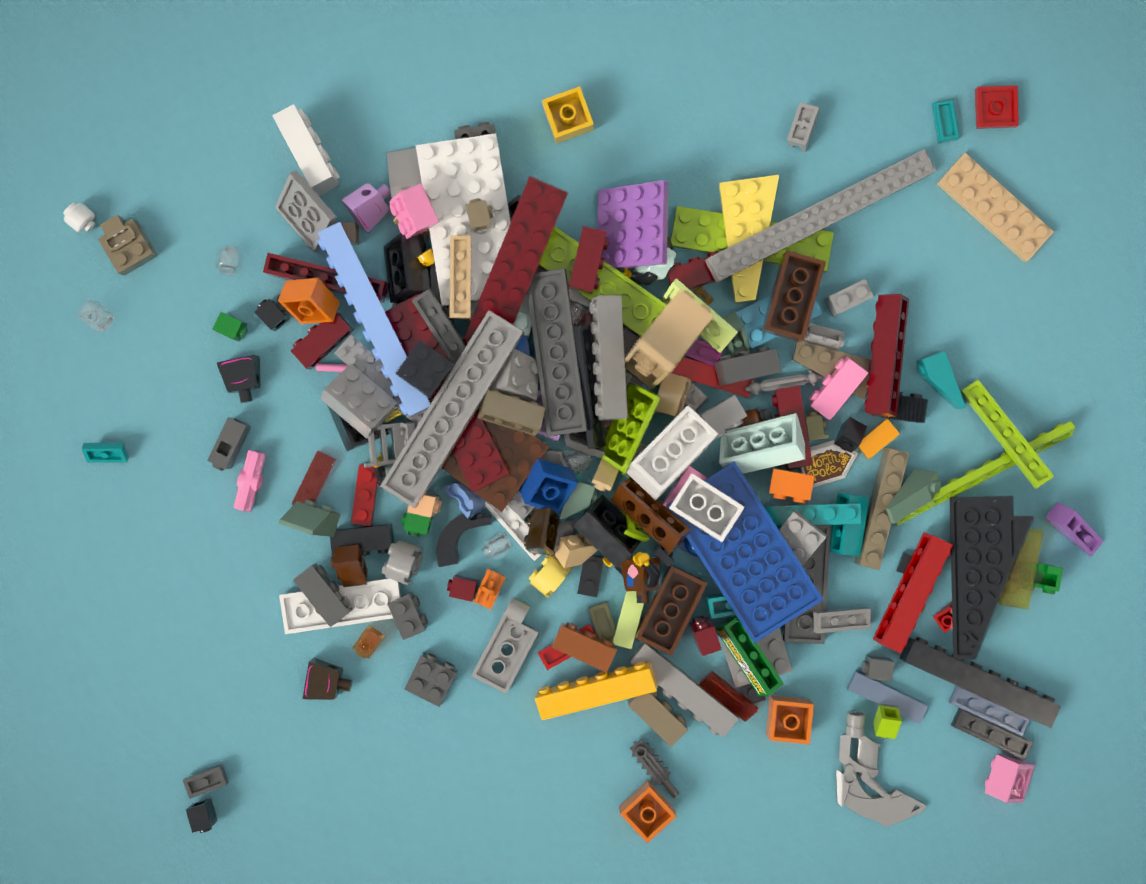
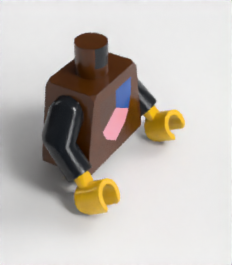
(639, 575)

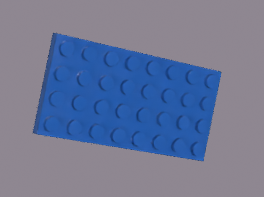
(753, 562)

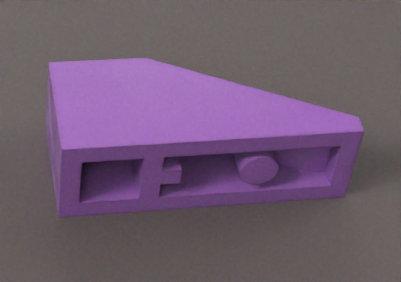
(1074, 528)

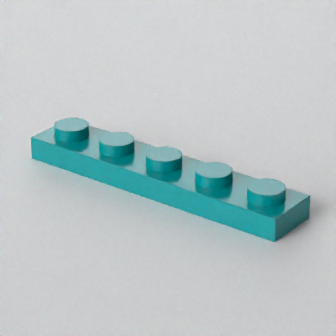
(818, 514)

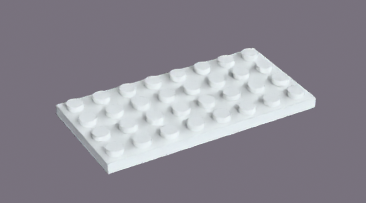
(451, 177)

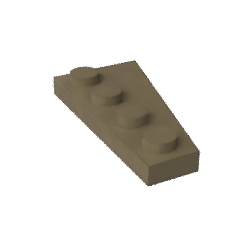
(823, 362)

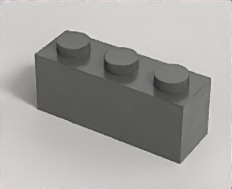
(747, 366)
(323, 594)

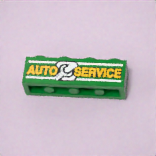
(749, 657)

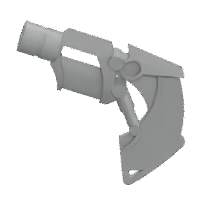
(888, 807)

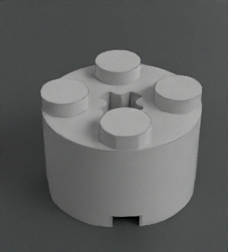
(403, 562)

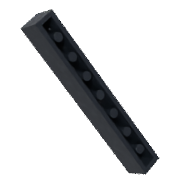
(980, 682)

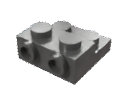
(431, 678)

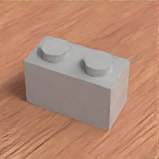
(848, 297)

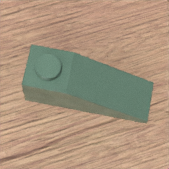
(914, 493)

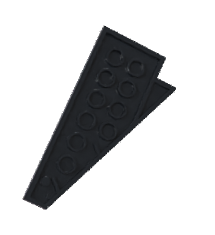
(983, 556)

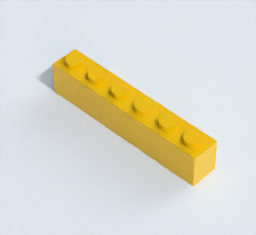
(596, 690)

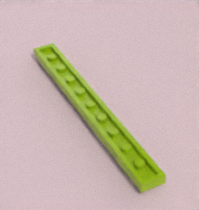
(992, 468)

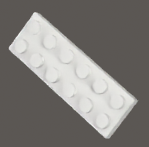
(367, 601)

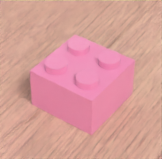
(413, 211)

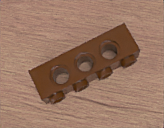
(650, 515)

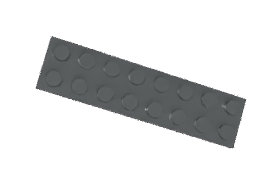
(556, 353)

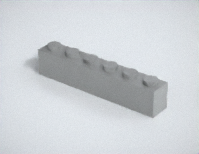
(609, 358)
(686, 691)

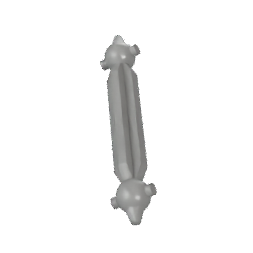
(783, 382)

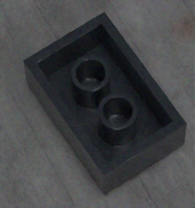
(605, 529)

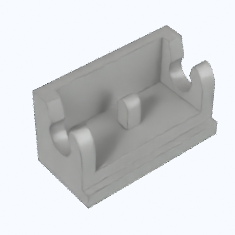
(803, 126)

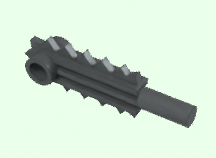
(653, 766)

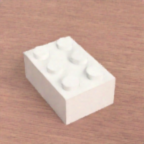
(706, 507)

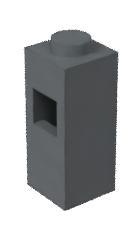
(229, 444)

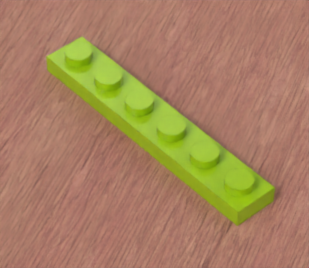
(1007, 434)

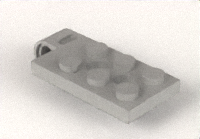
(512, 632)

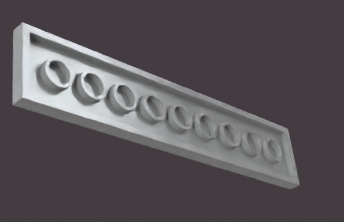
(452, 409)

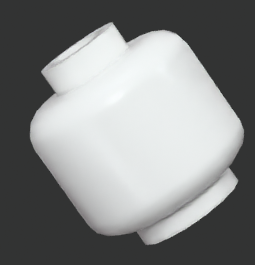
(79, 217)

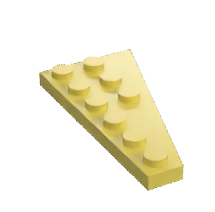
(747, 211)

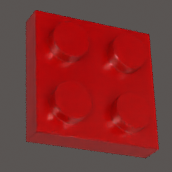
(996, 107)

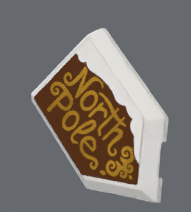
(829, 463)

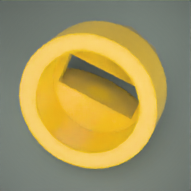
(426, 258)

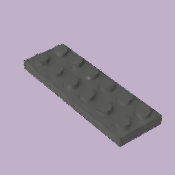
(817, 566)

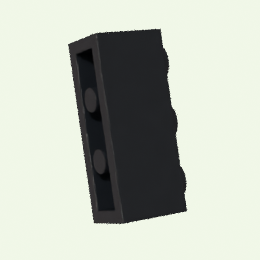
(368, 538)

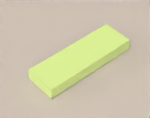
(628, 621)

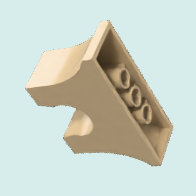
(667, 339)

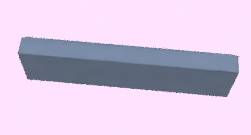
(887, 696)
(989, 710)

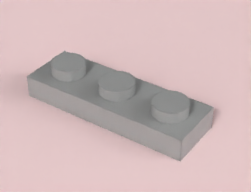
(842, 620)

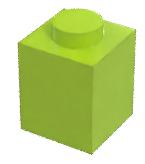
(887, 722)

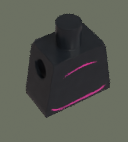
(241, 376)

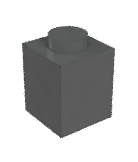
(878, 668)

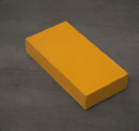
(878, 438)

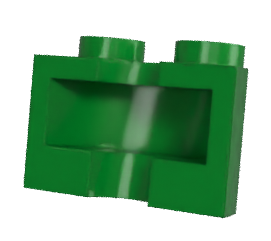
(1048, 578)

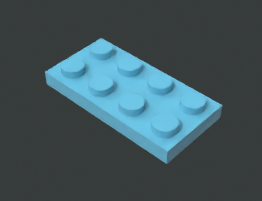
(753, 319)

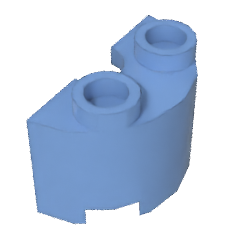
(469, 501)

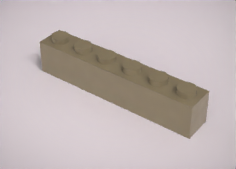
(878, 524)

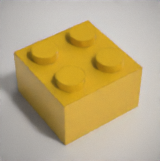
(568, 115)

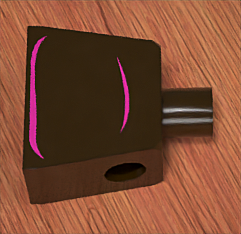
(324, 681)

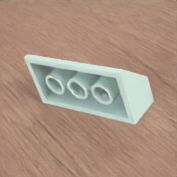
(763, 444)

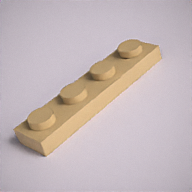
(460, 276)

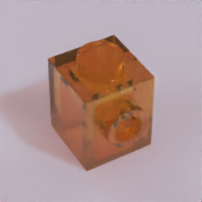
(368, 642)

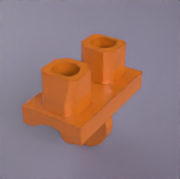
(489, 589)

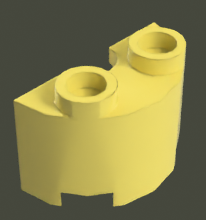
(550, 575)

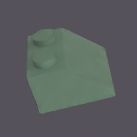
(311, 518)

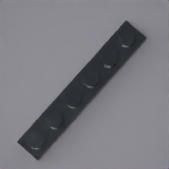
(583, 343)

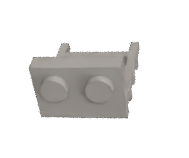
(399, 434)

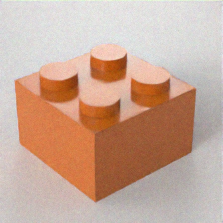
(309, 301)
(792, 485)
(789, 719)
(647, 811)

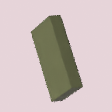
(602, 621)

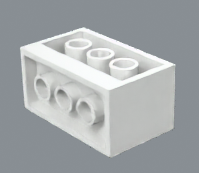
(671, 452)

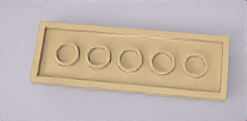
(995, 207)

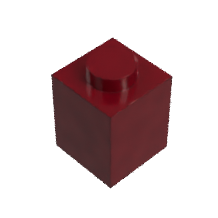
(462, 588)

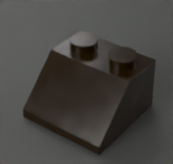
(542, 531)

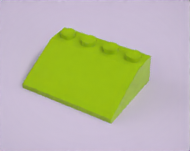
(626, 434)

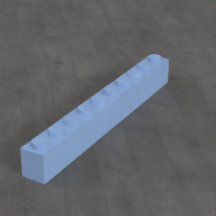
(371, 314)

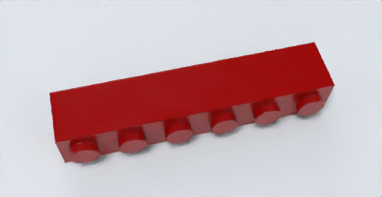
(912, 592)

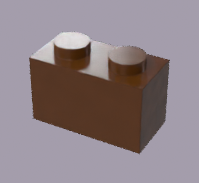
(349, 565)

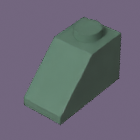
(740, 341)
(579, 499)

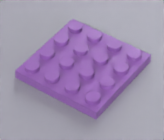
(634, 224)

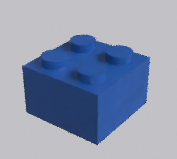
(548, 485)

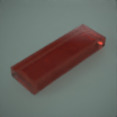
(315, 478)
(728, 696)

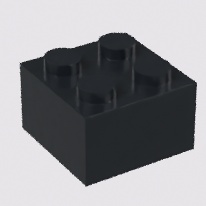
(425, 369)

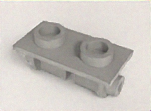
(824, 336)

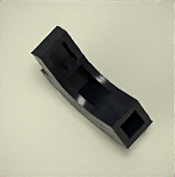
(447, 544)

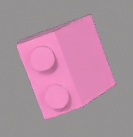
(1009, 779)

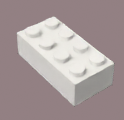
(306, 149)

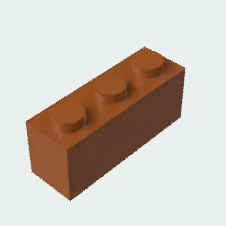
(584, 646)

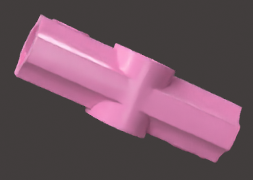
(249, 481)

